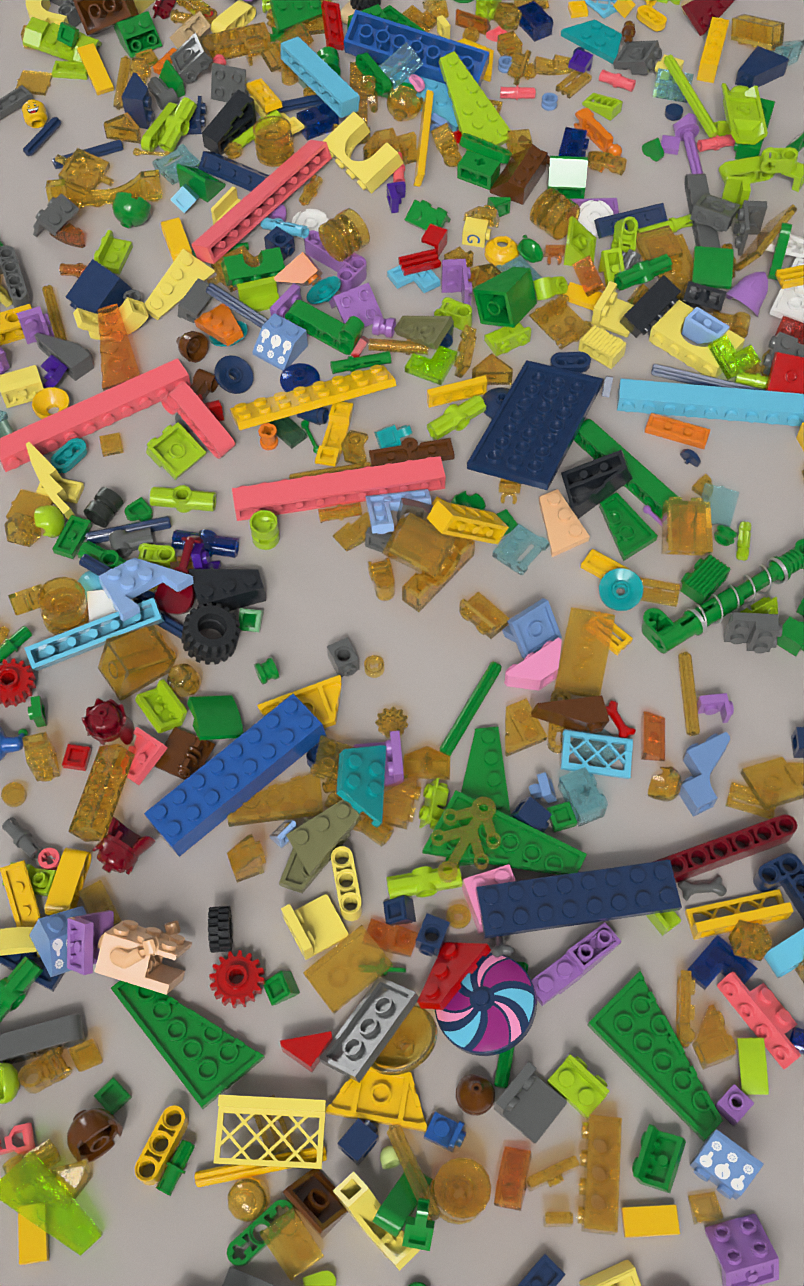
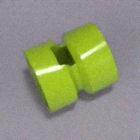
(264, 529)

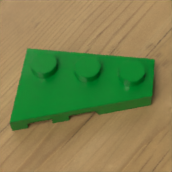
(291, 12)
(626, 526)

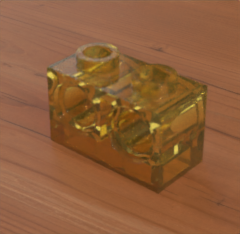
(41, 757)

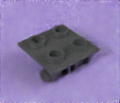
(226, 81)

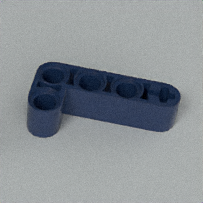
(783, 878)

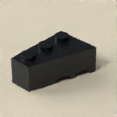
(230, 122)
(650, 307)
(595, 481)
(228, 587)

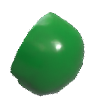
(473, 501)

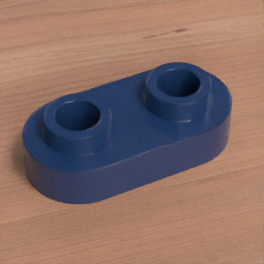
(571, 361)

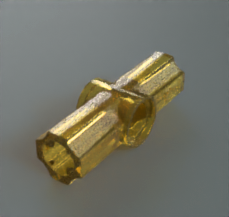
(377, 834)

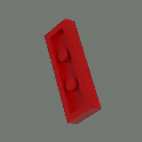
(332, 25)

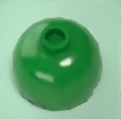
(130, 211)

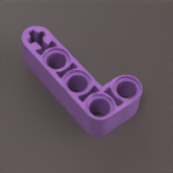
(350, 271)

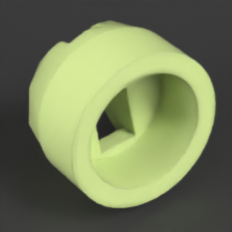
(389, 1158)

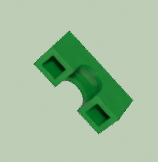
(238, 272)
(793, 633)

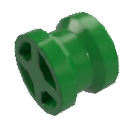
(266, 671)

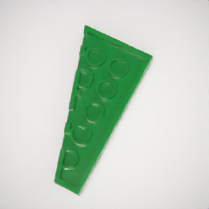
(486, 772)
(519, 846)
(193, 1047)

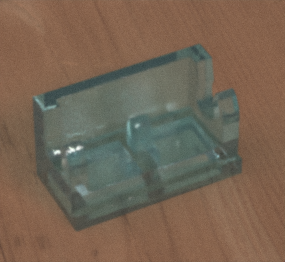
(401, 64)

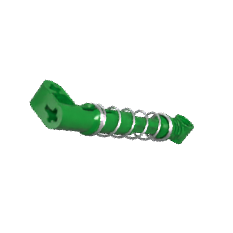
(695, 621)

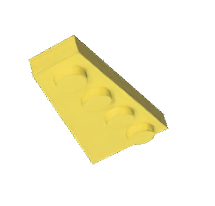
(176, 283)

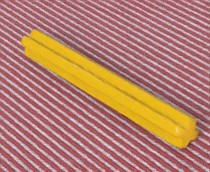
(234, 1172)

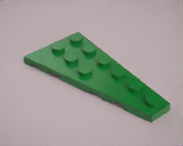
(647, 1044)

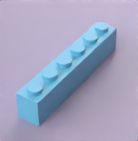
(319, 77)
(90, 636)

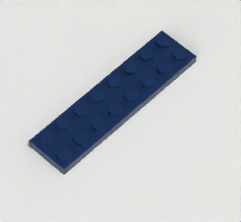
(577, 898)

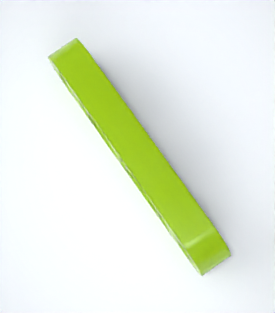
(155, 131)

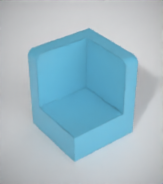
(184, 198)

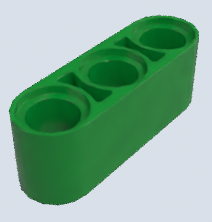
(397, 1206)

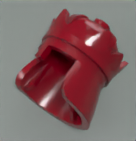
(108, 722)
(121, 848)

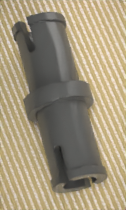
(22, 838)

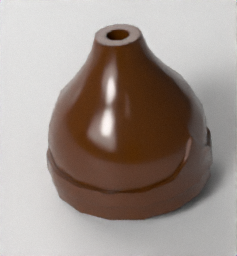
(193, 346)
(475, 1094)

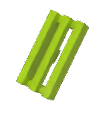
(69, 70)

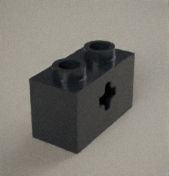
(703, 296)

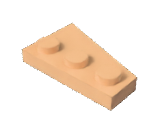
(561, 523)

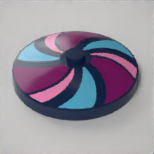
(491, 1008)

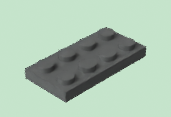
(369, 1029)

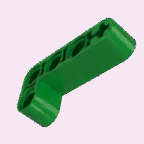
(326, 328)

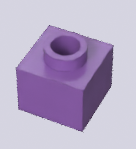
(726, 1108)

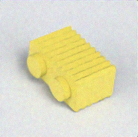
(602, 346)

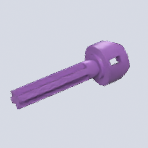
(688, 129)

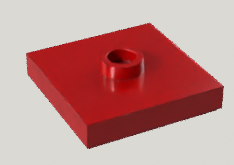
(786, 374)

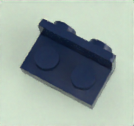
(198, 119)

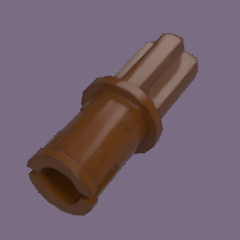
(628, 31)

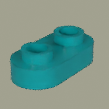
(68, 456)

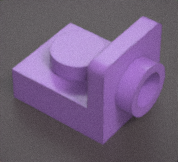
(716, 703)

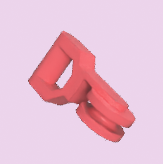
(28, 1138)

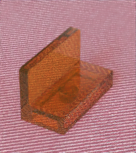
(588, 276)

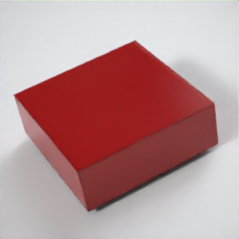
(76, 757)

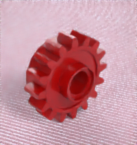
(22, 685)
(227, 970)

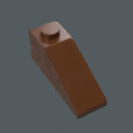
(577, 714)

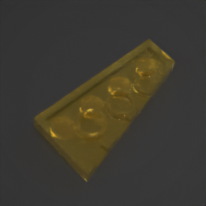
(286, 801)

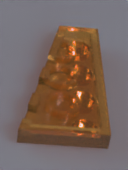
(117, 356)

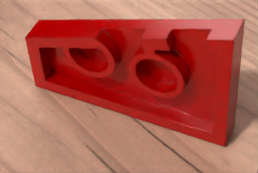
(448, 971)

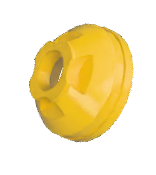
(501, 255)
(49, 398)

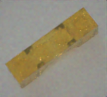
(421, 589)

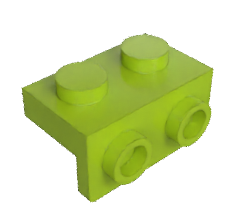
(162, 707)

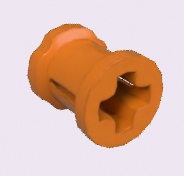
(268, 439)

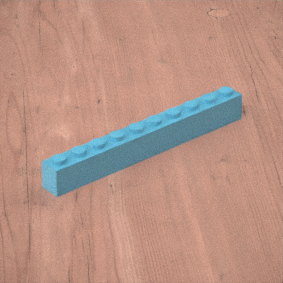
(711, 402)

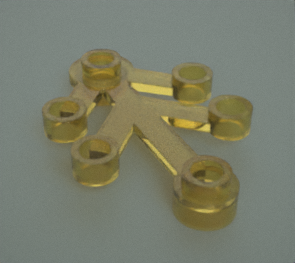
(468, 835)

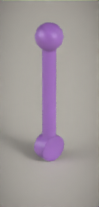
(647, 509)

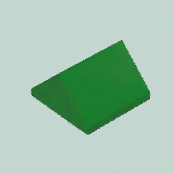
(199, 181)

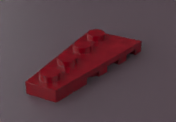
(701, 12)

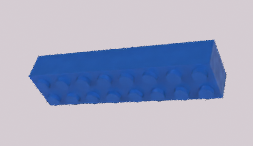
(384, 37)
(235, 774)

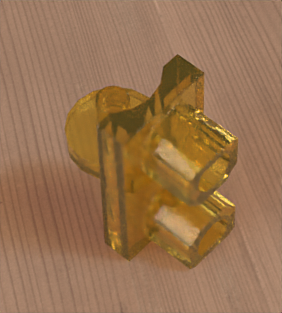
(523, 69)

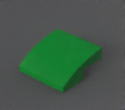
(713, 266)
(215, 717)

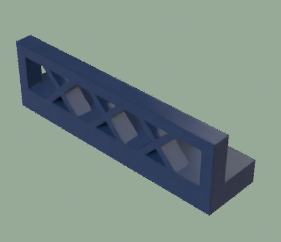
(231, 170)

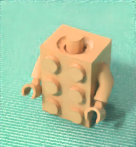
(137, 955)

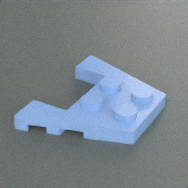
(135, 578)

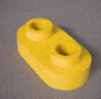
(651, 17)

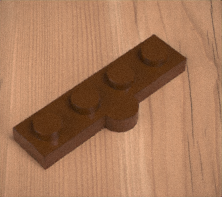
(412, 451)

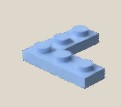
(381, 505)

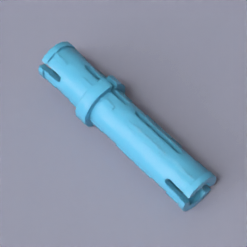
(290, 228)

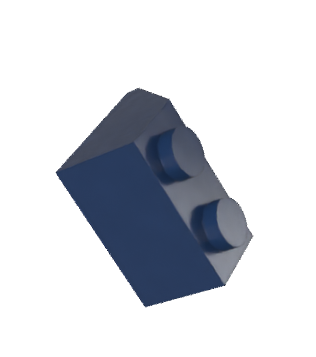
(138, 102)

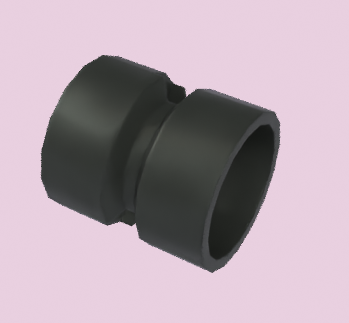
(102, 508)

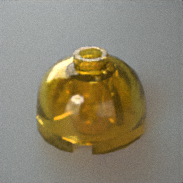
(403, 103)

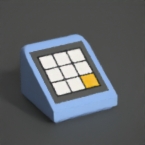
(279, 835)

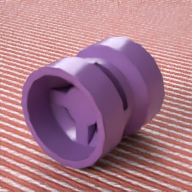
(383, 326)

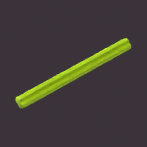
(691, 96)

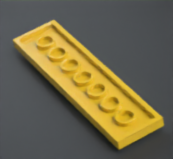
(312, 397)

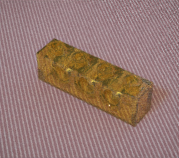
(230, 42)
(101, 793)
(608, 1130)

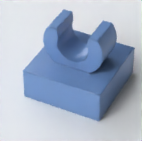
(438, 121)
(543, 789)

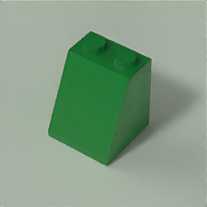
(506, 297)

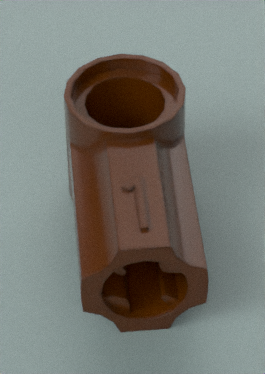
(204, 383)

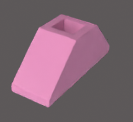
(536, 669)

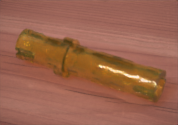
(397, 346)

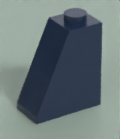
(761, 68)

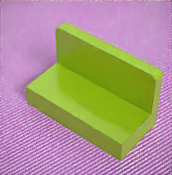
(736, 190)
(258, 293)

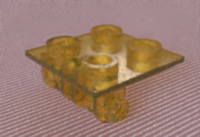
(556, 317)
(328, 759)

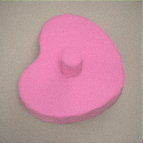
(417, 82)

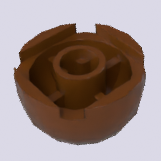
(92, 1134)

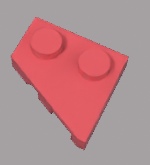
(147, 753)

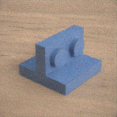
(532, 628)

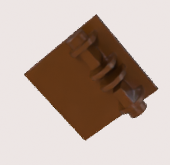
(184, 754)

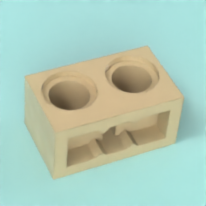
(195, 24)

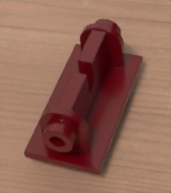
(163, 8)

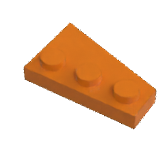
(220, 325)

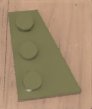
(424, 329)
(321, 834)
(296, 876)

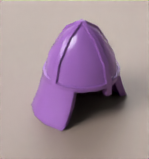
(750, 291)

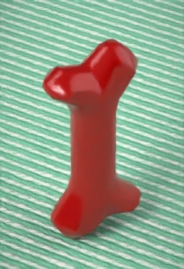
(624, 730)

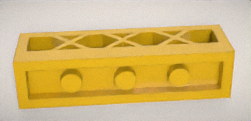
(725, 924)

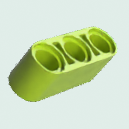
(745, 167)

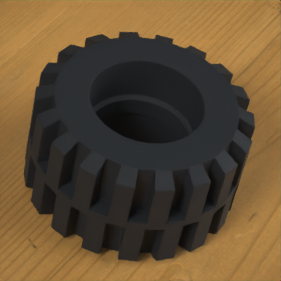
(210, 618)

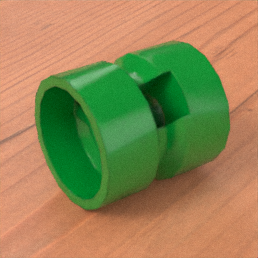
(331, 57)

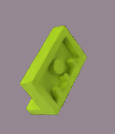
(113, 252)
(507, 338)
(578, 1085)

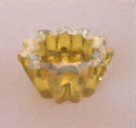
(391, 721)

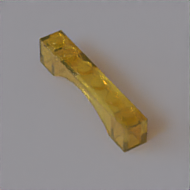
(145, 185)

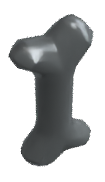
(714, 886)
(501, 948)

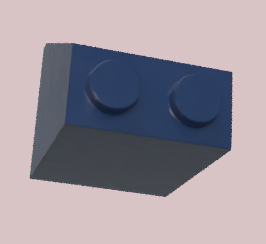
(97, 289)

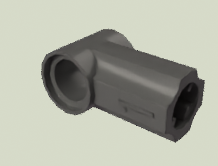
(161, 92)
(126, 542)

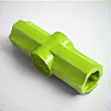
(177, 125)
(456, 417)
(183, 499)
(421, 882)

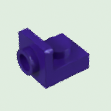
(581, 61)
(395, 192)
(55, 371)
(201, 558)

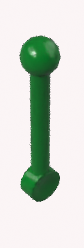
(305, 425)

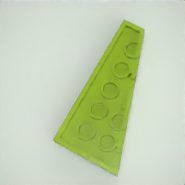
(470, 104)

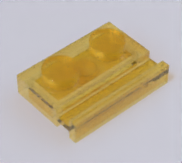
(291, 1244)

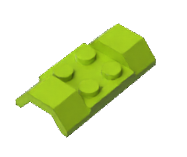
(43, 37)
(744, 115)

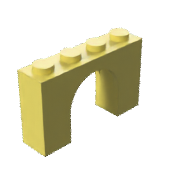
(370, 172)
(668, 337)

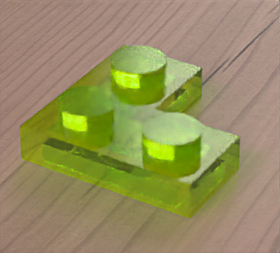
(730, 361)
(432, 369)

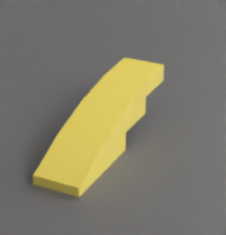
(48, 478)

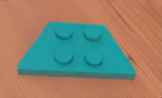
(595, 38)
(362, 780)

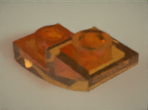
(71, 236)
(393, 939)
(512, 1178)

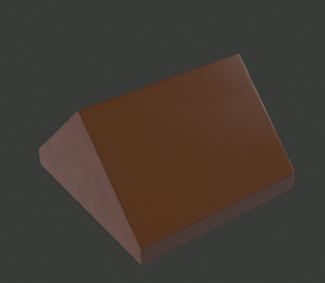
(316, 1201)

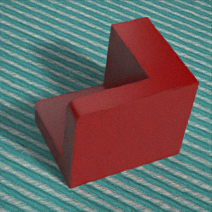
(435, 237)
(215, 408)

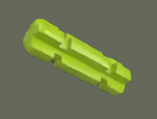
(743, 541)

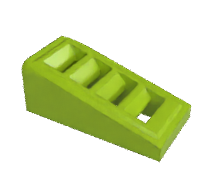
(603, 105)

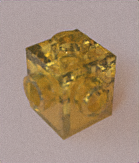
(22, 530)
(750, 940)

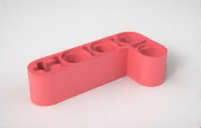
(199, 419)

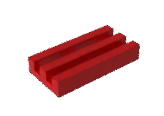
(419, 260)

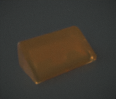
(467, 19)
(652, 737)

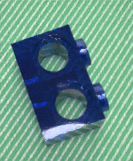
(535, 21)
(317, 120)
(574, 143)

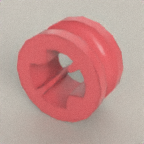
(45, 853)

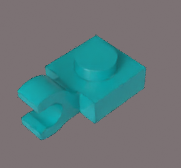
(391, 436)

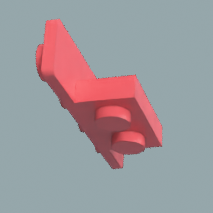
(763, 1016)

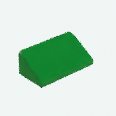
(172, 79)

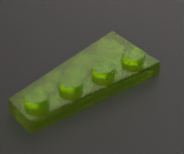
(46, 1203)

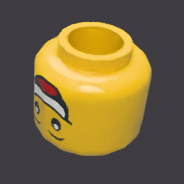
(34, 113)

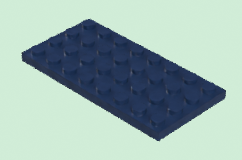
(535, 425)

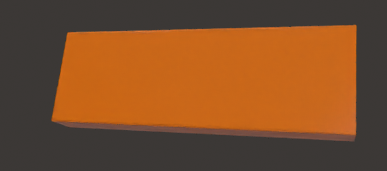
(677, 431)

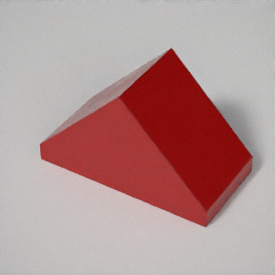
(307, 1048)

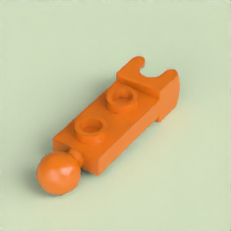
(596, 132)

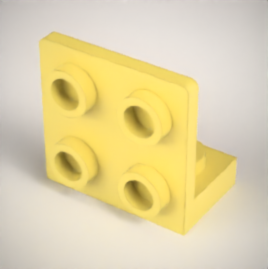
(610, 311)
(20, 386)
(315, 926)

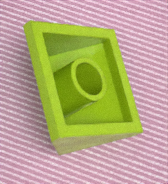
(579, 243)

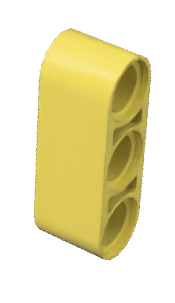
(235, 16)
(346, 894)

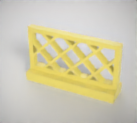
(272, 1107)

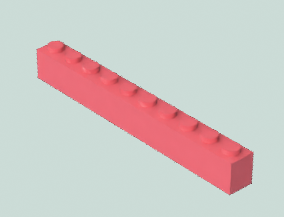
(261, 201)
(92, 414)
(338, 487)

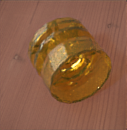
(273, 140)
(552, 213)
(344, 234)
(63, 605)
(470, 1177)

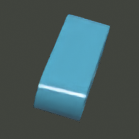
(786, 955)

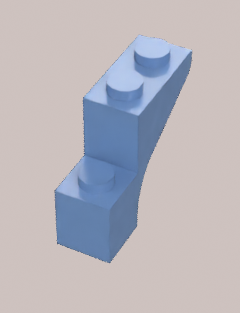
(701, 761)

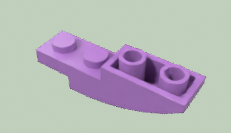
(575, 963)

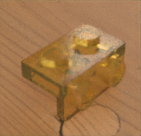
(483, 615)

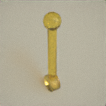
(137, 152)

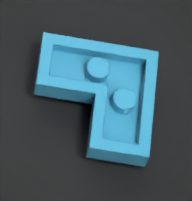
(425, 280)

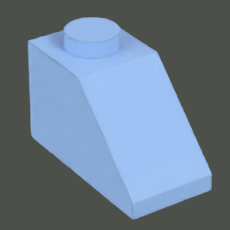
(703, 327)

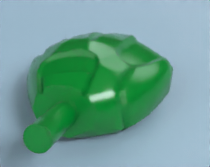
(530, 250)

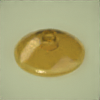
(409, 1044)

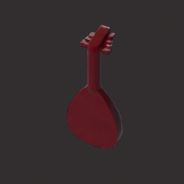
(182, 601)

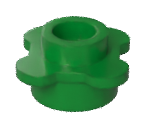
(724, 535)

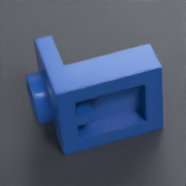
(445, 1132)

